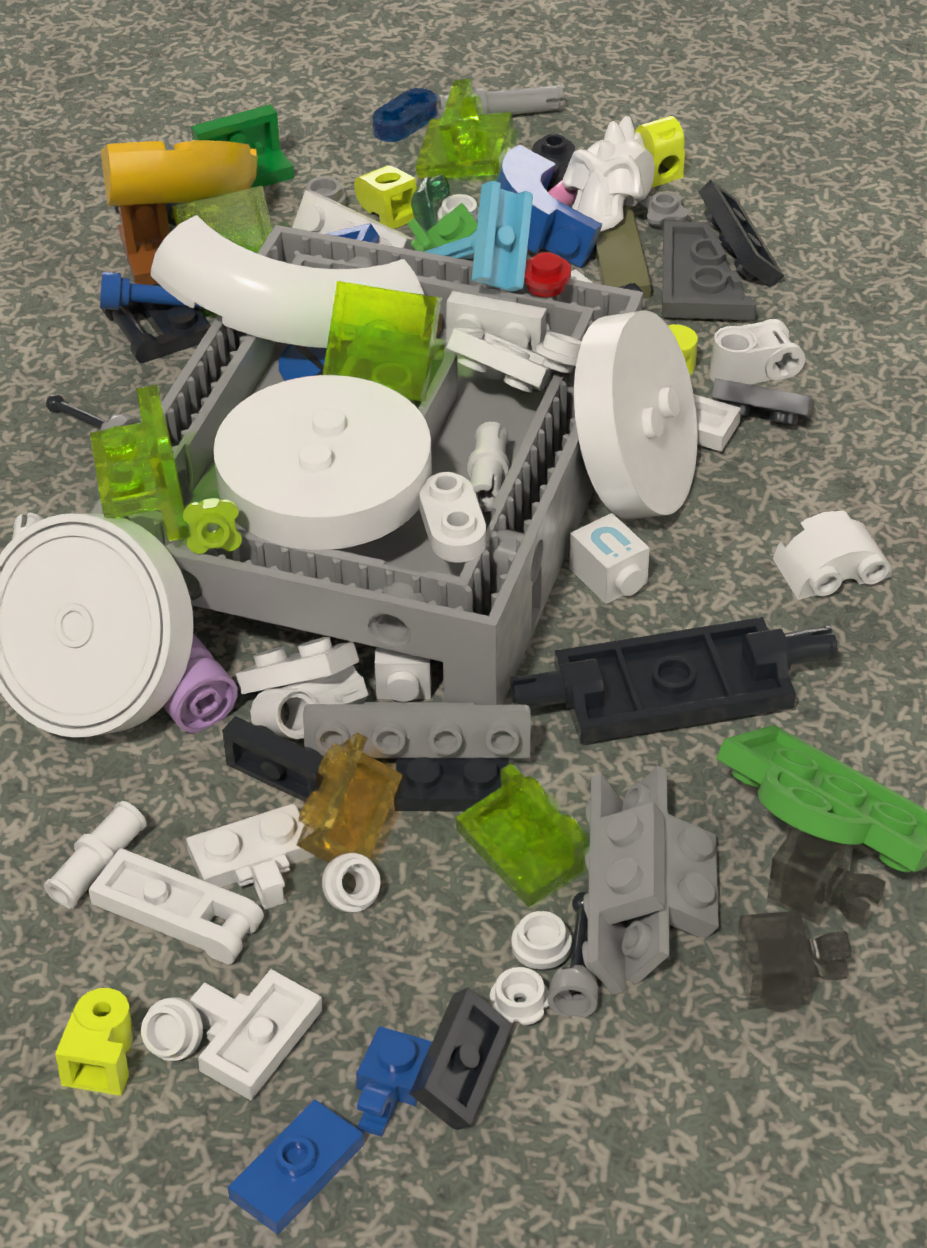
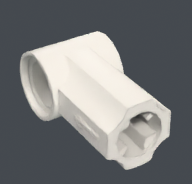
(339, 688)

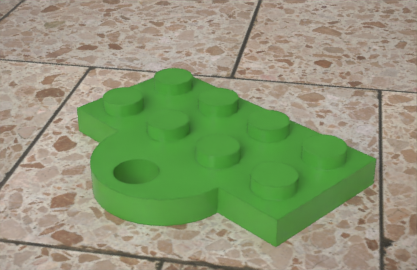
(828, 796)

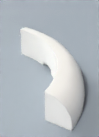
(257, 292)

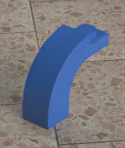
(551, 222)

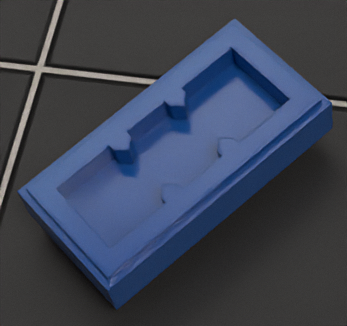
(296, 1166)

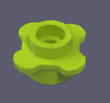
(212, 511)

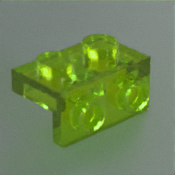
(524, 837)

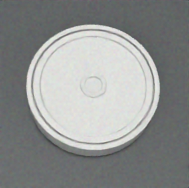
(635, 415)
(323, 461)
(91, 624)

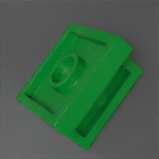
(260, 131)

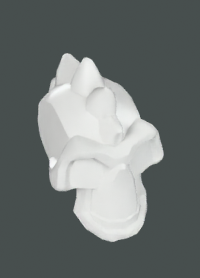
(611, 174)

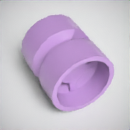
(204, 692)

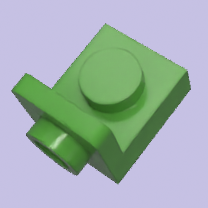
(451, 227)

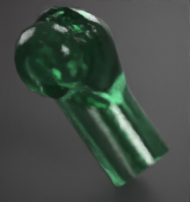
(427, 197)

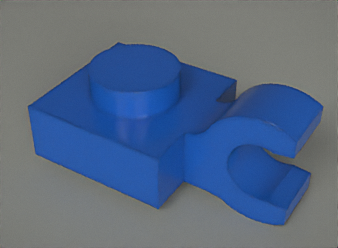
(388, 1076)

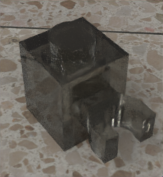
(815, 876)
(781, 962)

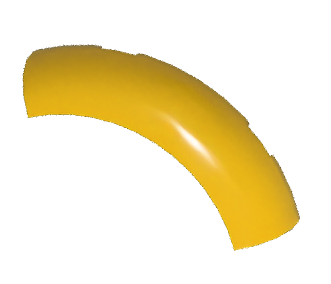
(189, 173)

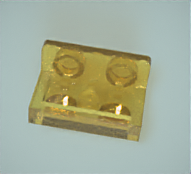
(349, 804)

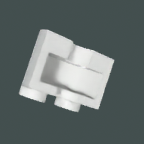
(829, 552)

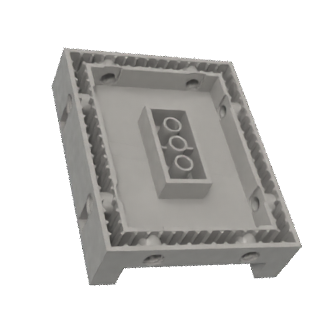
(395, 587)

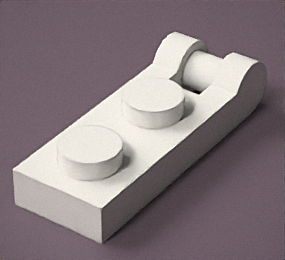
(176, 904)

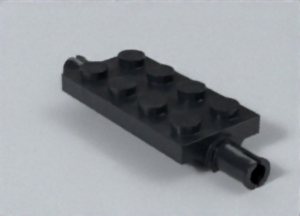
(675, 677)

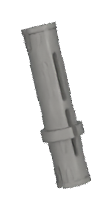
(516, 100)

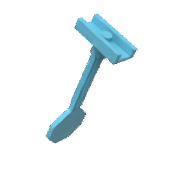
(500, 238)

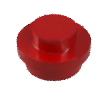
(547, 274)

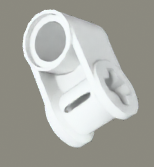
(750, 353)

